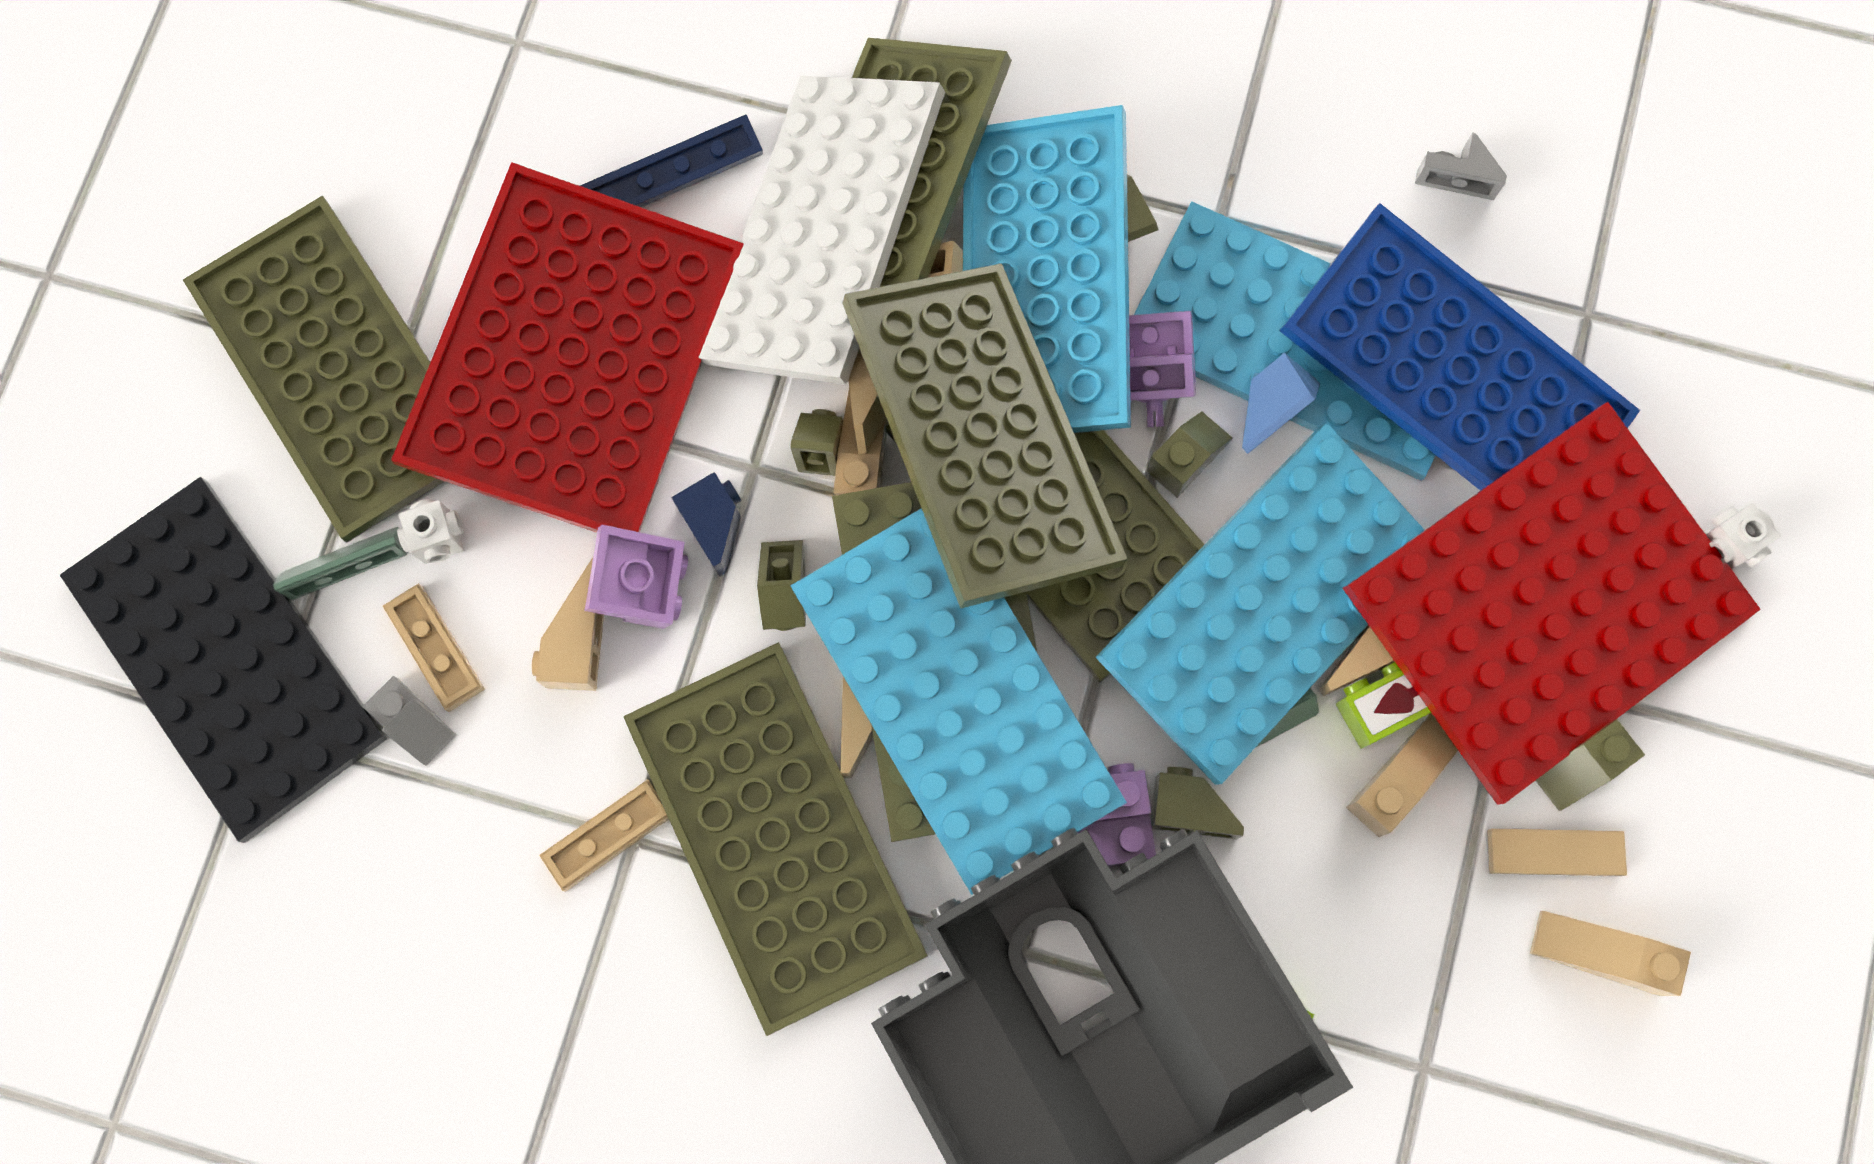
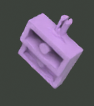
(1161, 360)

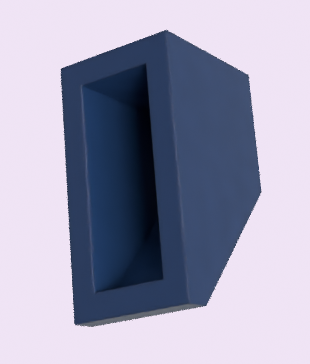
(712, 517)

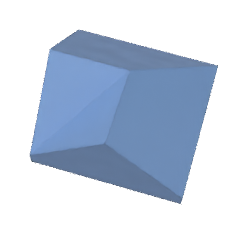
(1276, 398)

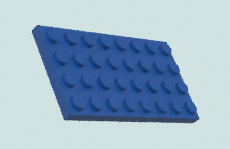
(1443, 352)

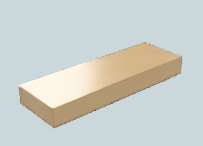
(433, 647)
(605, 836)
(1557, 852)

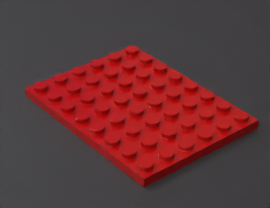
(568, 353)
(1551, 602)

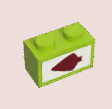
(1380, 707)

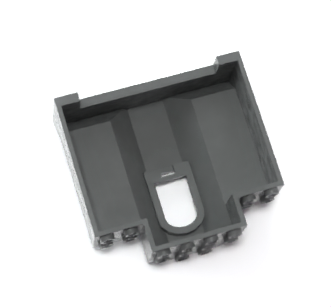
(1196, 1040)

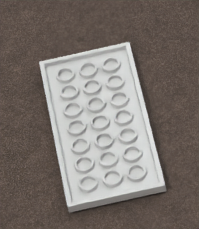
(822, 225)

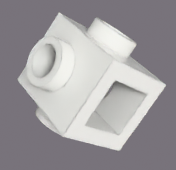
(430, 531)
(1743, 535)

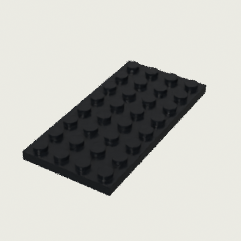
(222, 659)

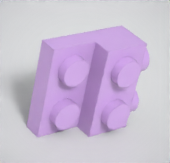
(636, 577)
(1128, 828)

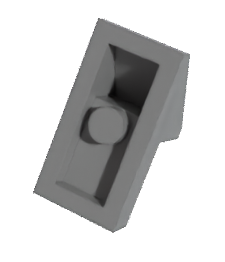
(1472, 174)
(409, 721)

